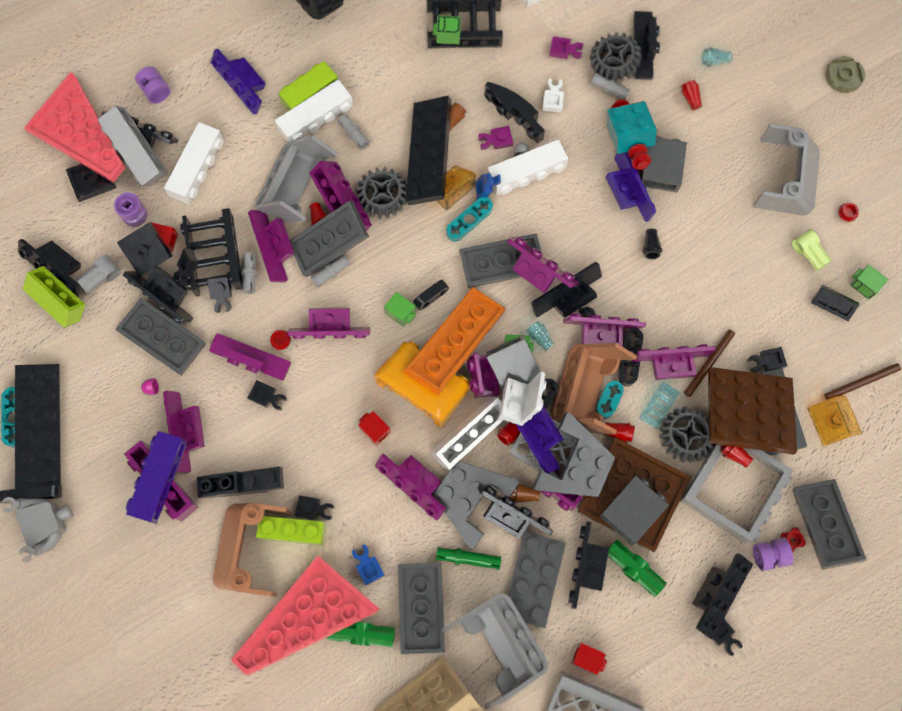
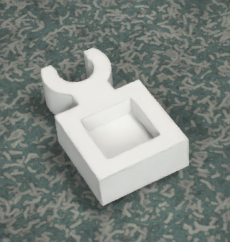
(553, 97)

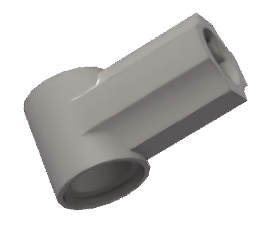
(103, 270)

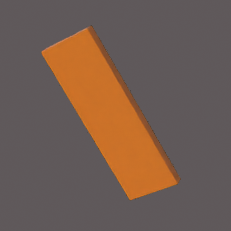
(454, 341)

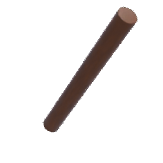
(709, 363)
(863, 381)

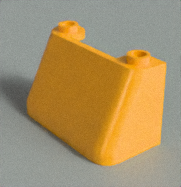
(439, 407)

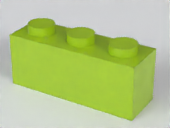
(307, 85)
(53, 296)
(291, 530)

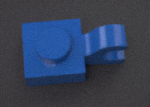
(485, 184)

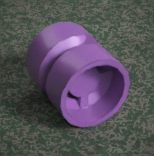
(152, 85)
(130, 209)
(772, 554)

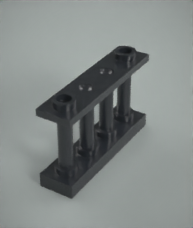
(472, 38)
(228, 240)

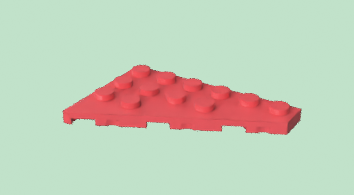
(73, 128)
(310, 611)

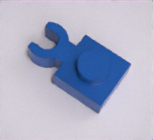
(368, 568)

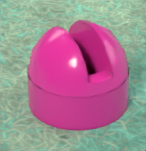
(150, 386)

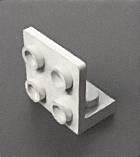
(522, 400)

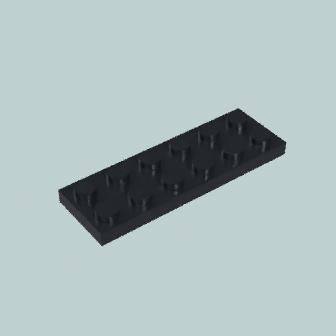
(428, 151)
(37, 425)

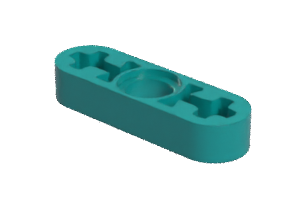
(471, 210)
(5, 411)

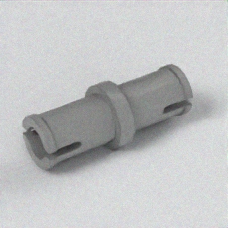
(610, 86)
(353, 132)
(330, 271)
(249, 273)

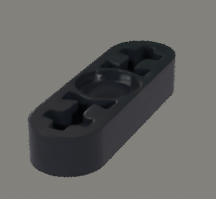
(633, 371)
(45, 492)

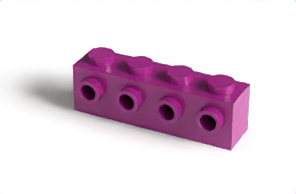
(336, 188)
(178, 502)

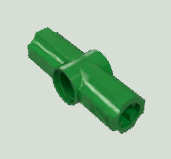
(636, 568)
(365, 635)

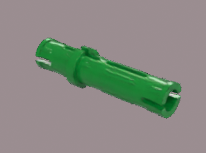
(469, 558)

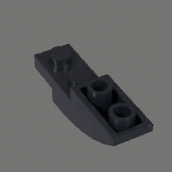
(511, 104)
(240, 483)

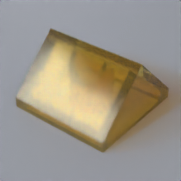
(458, 184)
(834, 420)

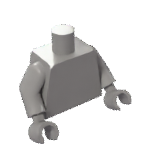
(40, 523)

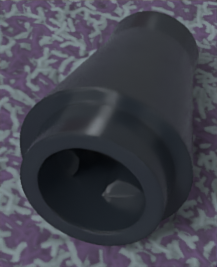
(652, 247)

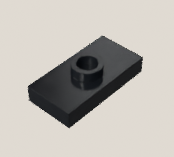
(835, 302)

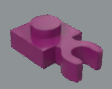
(562, 48)
(499, 138)

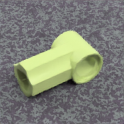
(809, 246)

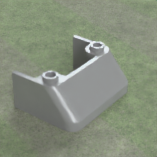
(290, 177)
(796, 195)
(510, 641)

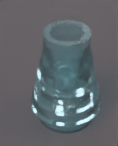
(715, 56)
(540, 335)

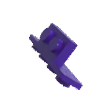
(240, 78)
(629, 188)
(541, 436)

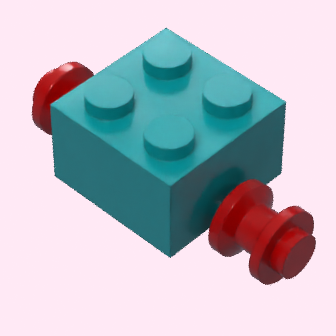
(632, 131)

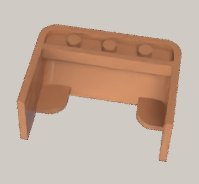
(583, 380)
(226, 573)

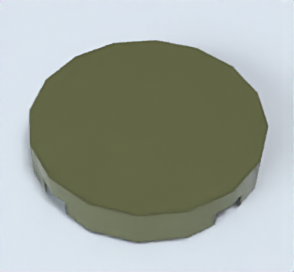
(845, 74)

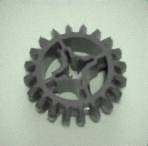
(613, 63)
(389, 181)
(670, 432)

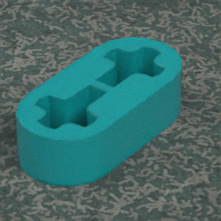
(613, 401)

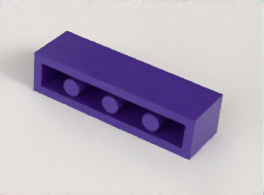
(156, 477)

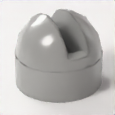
(520, 148)

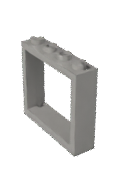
(718, 519)

